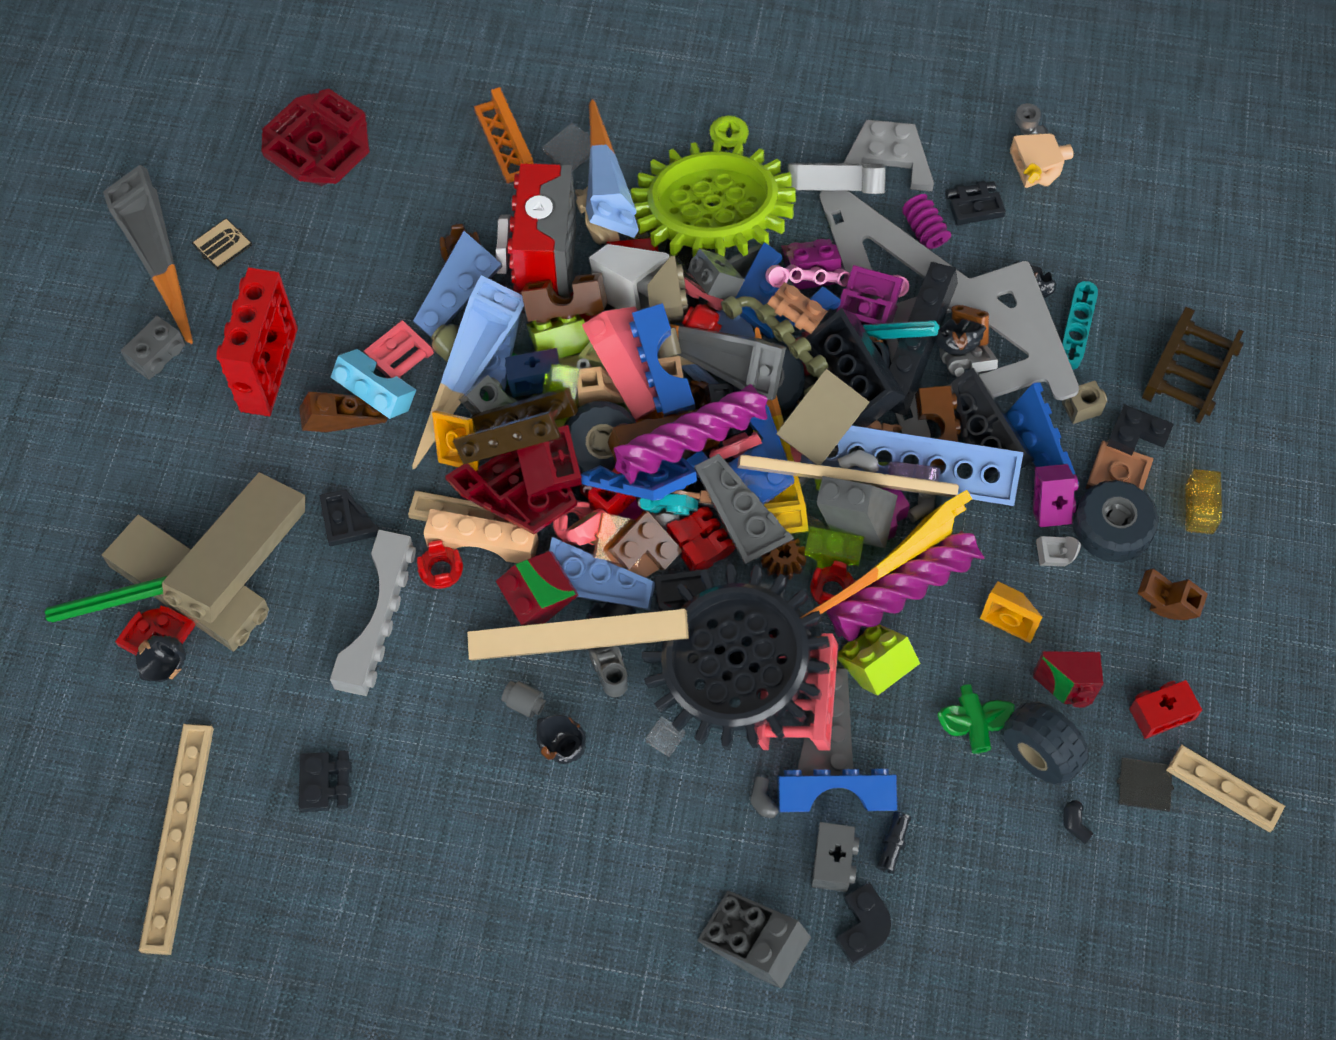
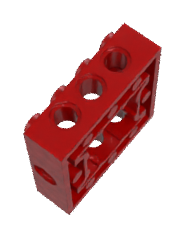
(270, 318)

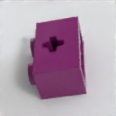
(1054, 495)

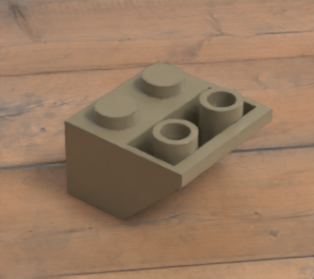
(666, 289)

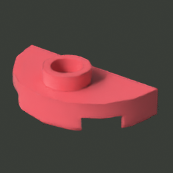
(737, 445)

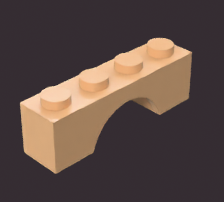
(597, 385)
(499, 537)

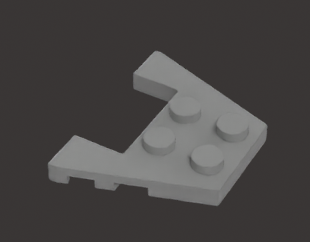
(893, 146)

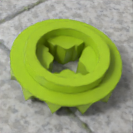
(720, 127)

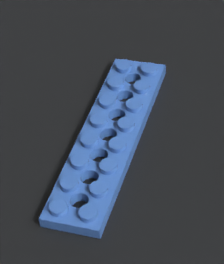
(953, 454)

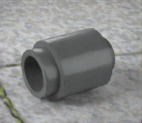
(523, 698)

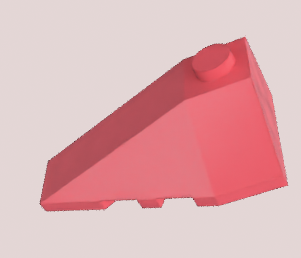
(618, 352)

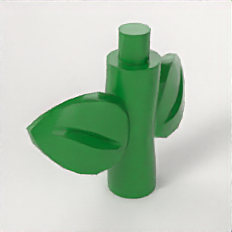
(975, 718)

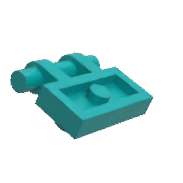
(673, 503)

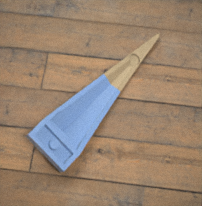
(484, 327)

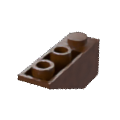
(336, 412)

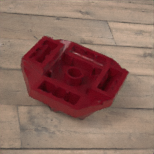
(317, 138)

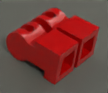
(689, 534)

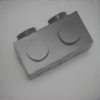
(153, 347)

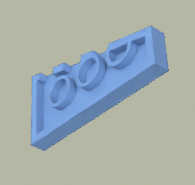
(455, 284)
(602, 580)

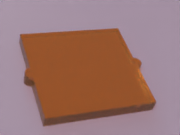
(609, 531)

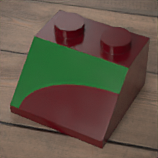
(537, 589)
(1070, 676)

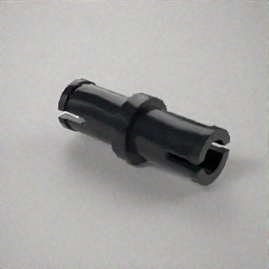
(893, 842)

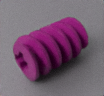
(926, 222)

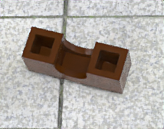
(544, 304)
(939, 406)

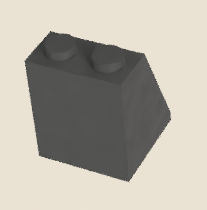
(857, 509)

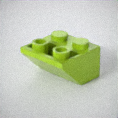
(559, 333)
(878, 658)

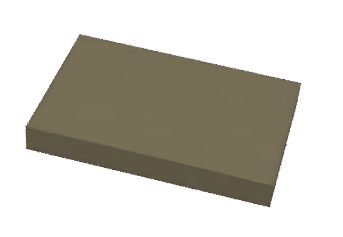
(822, 418)

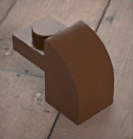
(1172, 600)

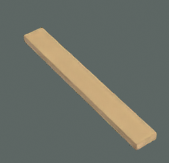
(870, 478)
(578, 634)
(176, 840)

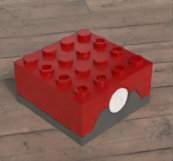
(543, 227)

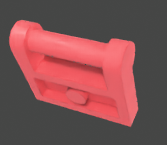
(396, 344)

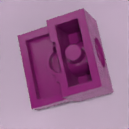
(809, 255)
(875, 284)

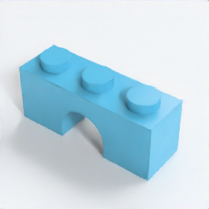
(387, 395)

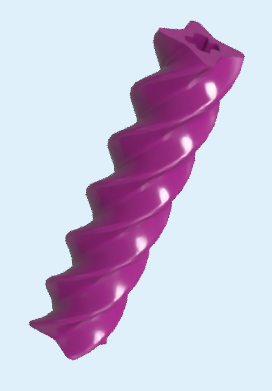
(690, 432)
(905, 583)

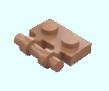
(797, 308)

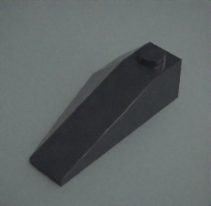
(984, 420)

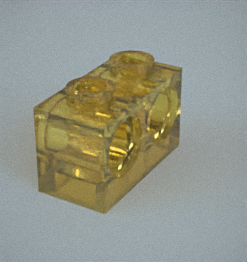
(1203, 501)

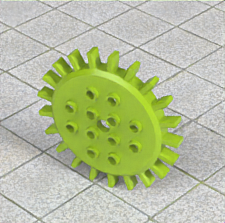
(739, 186)

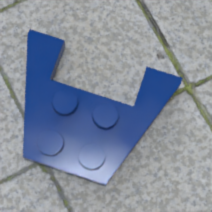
(758, 287)
(762, 484)
(648, 486)

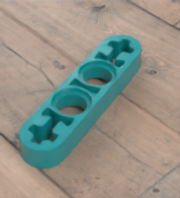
(1079, 325)

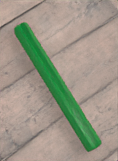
(104, 600)

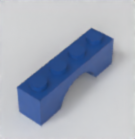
(672, 392)
(874, 790)

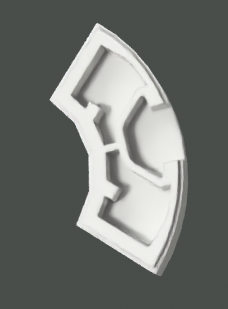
(502, 243)

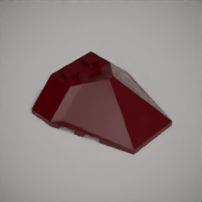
(502, 490)

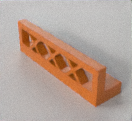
(511, 132)

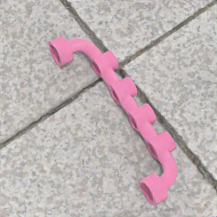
(778, 275)

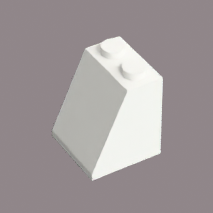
(627, 274)

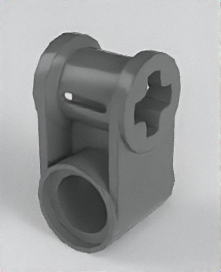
(609, 664)

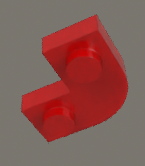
(154, 622)

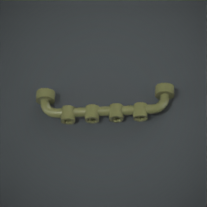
(781, 330)

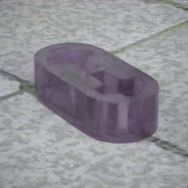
(913, 471)

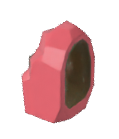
(584, 529)

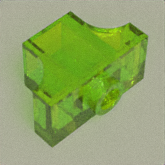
(561, 377)
(832, 545)

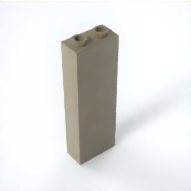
(233, 548)
(149, 553)

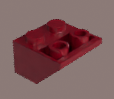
(550, 465)

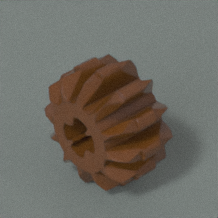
(787, 565)

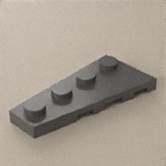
(745, 518)
(841, 743)

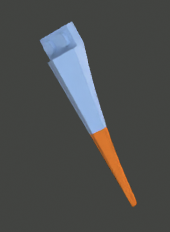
(607, 194)

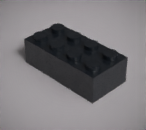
(857, 363)

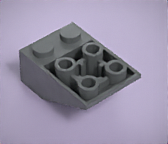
(755, 938)

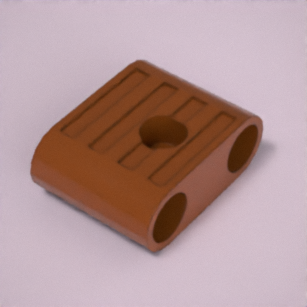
(975, 315)

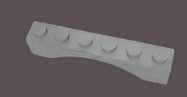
(357, 663)

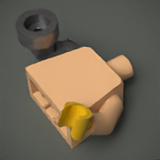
(1037, 151)

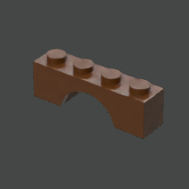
(624, 432)

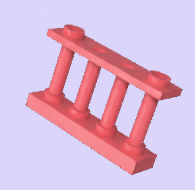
(821, 729)

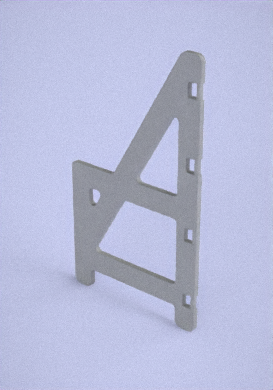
(1025, 326)

